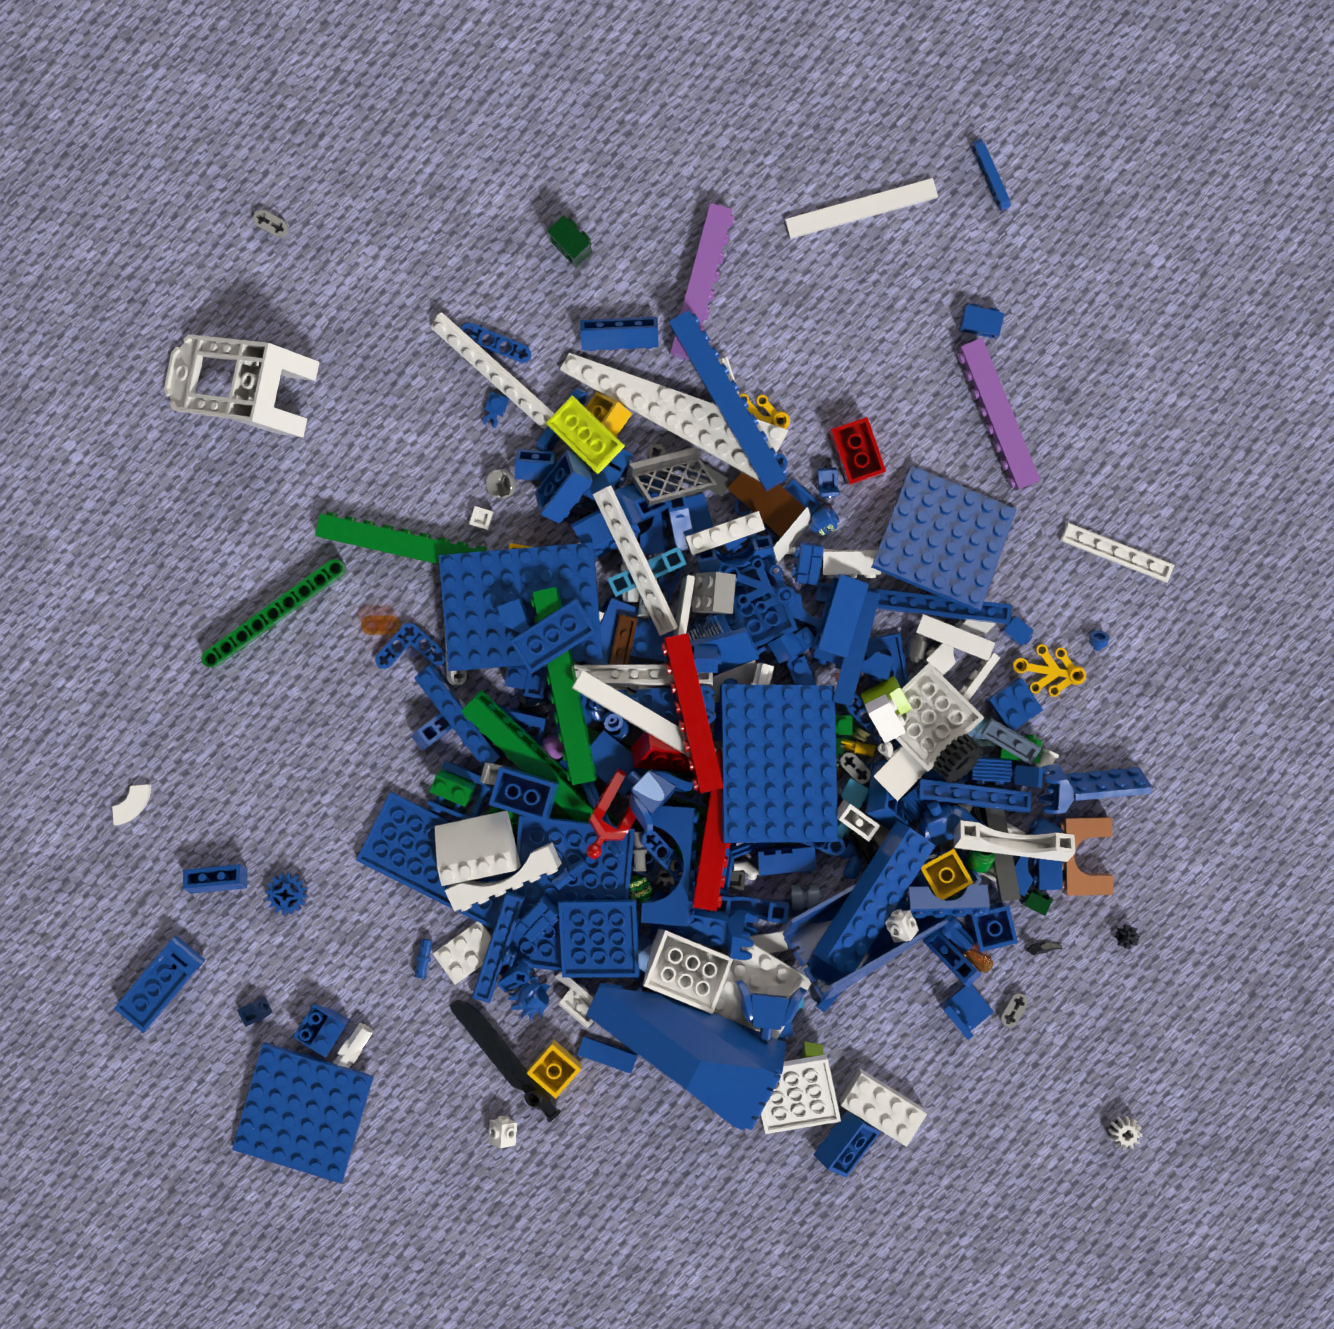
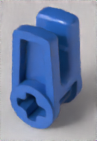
(516, 975)

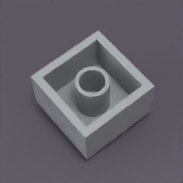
(714, 593)

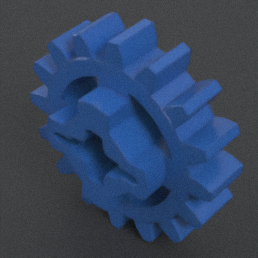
(284, 904)

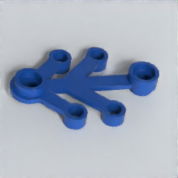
(764, 587)

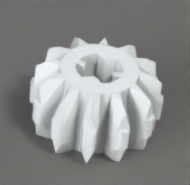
(1122, 1127)

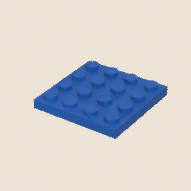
(760, 626)
(599, 938)

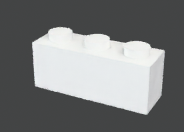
(849, 563)

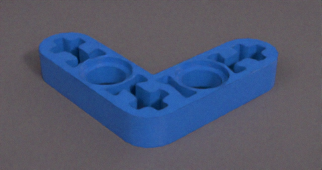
(414, 641)

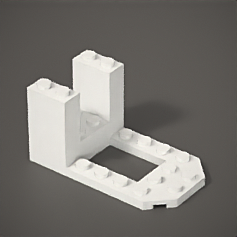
(252, 386)

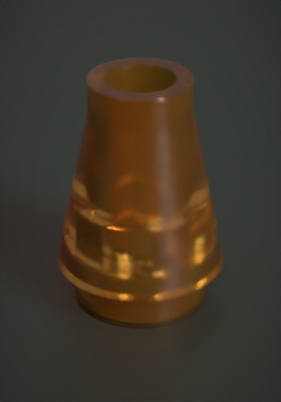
(981, 961)

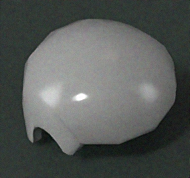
(500, 483)

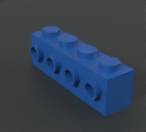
(619, 333)

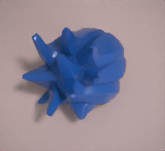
(530, 997)

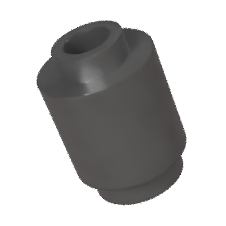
(916, 648)

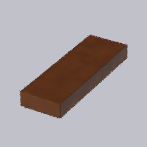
(622, 640)

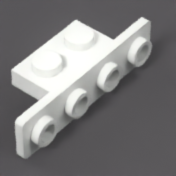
(576, 1000)

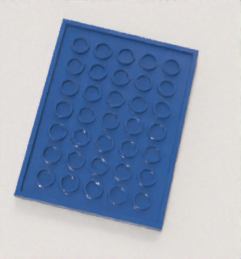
(483, 580)
(778, 763)
(603, 879)

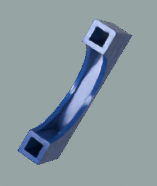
(676, 907)

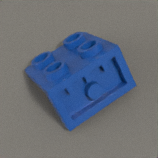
(966, 1009)

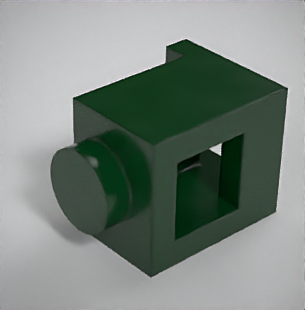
(1036, 902)

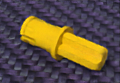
(859, 747)

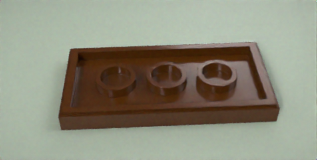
(776, 506)

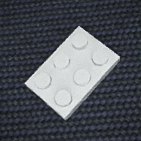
(464, 952)

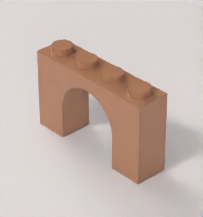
(1074, 880)

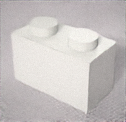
(885, 718)
(856, 820)

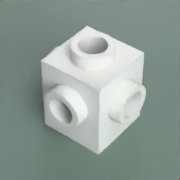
(901, 926)
(502, 1132)

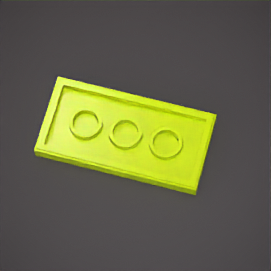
(585, 434)

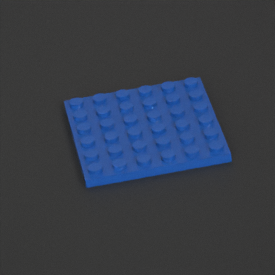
(944, 538)
(302, 1112)

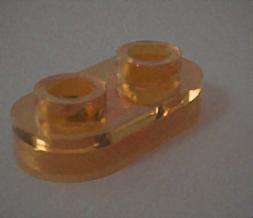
(381, 625)

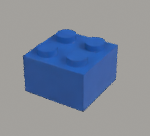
(1014, 704)
(994, 928)

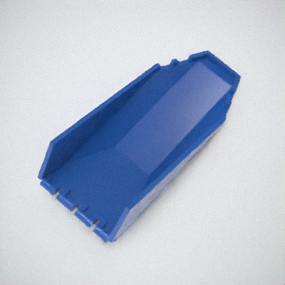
(809, 927)
(697, 1050)

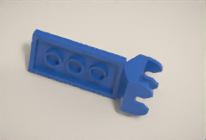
(1090, 785)
(718, 931)

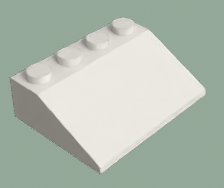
(475, 848)
(686, 970)

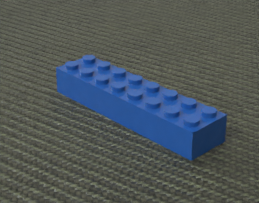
(873, 898)

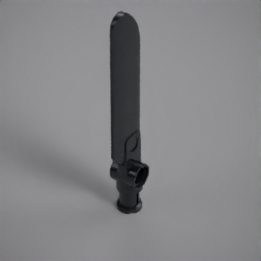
(503, 1057)

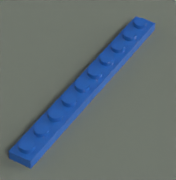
(930, 605)

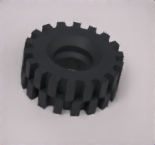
(958, 758)

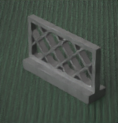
(665, 465)

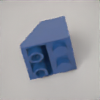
(635, 506)
(321, 1029)

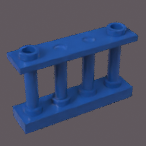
(468, 775)

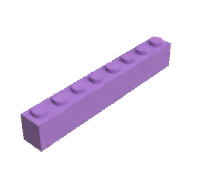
(705, 268)
(998, 414)

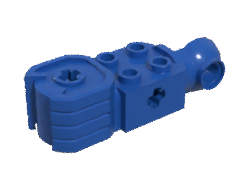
(662, 702)

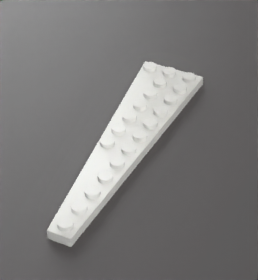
(675, 411)

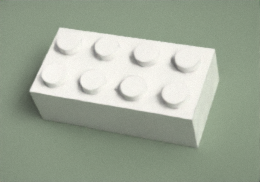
(882, 1107)

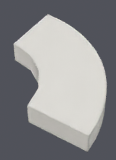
(133, 805)

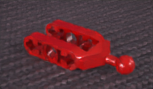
(603, 830)

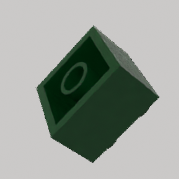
(569, 240)

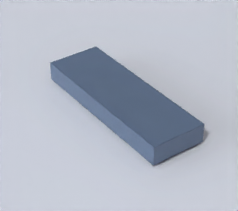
(1010, 741)

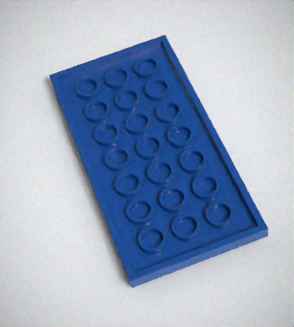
(405, 850)

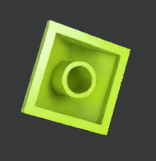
(892, 690)

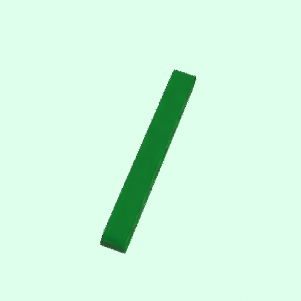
(264, 615)

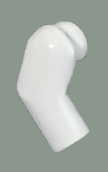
(748, 867)

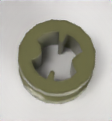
(860, 734)

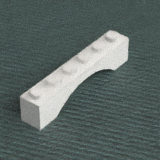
(1043, 846)
(468, 892)

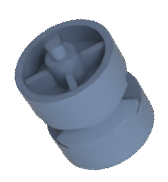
(803, 897)

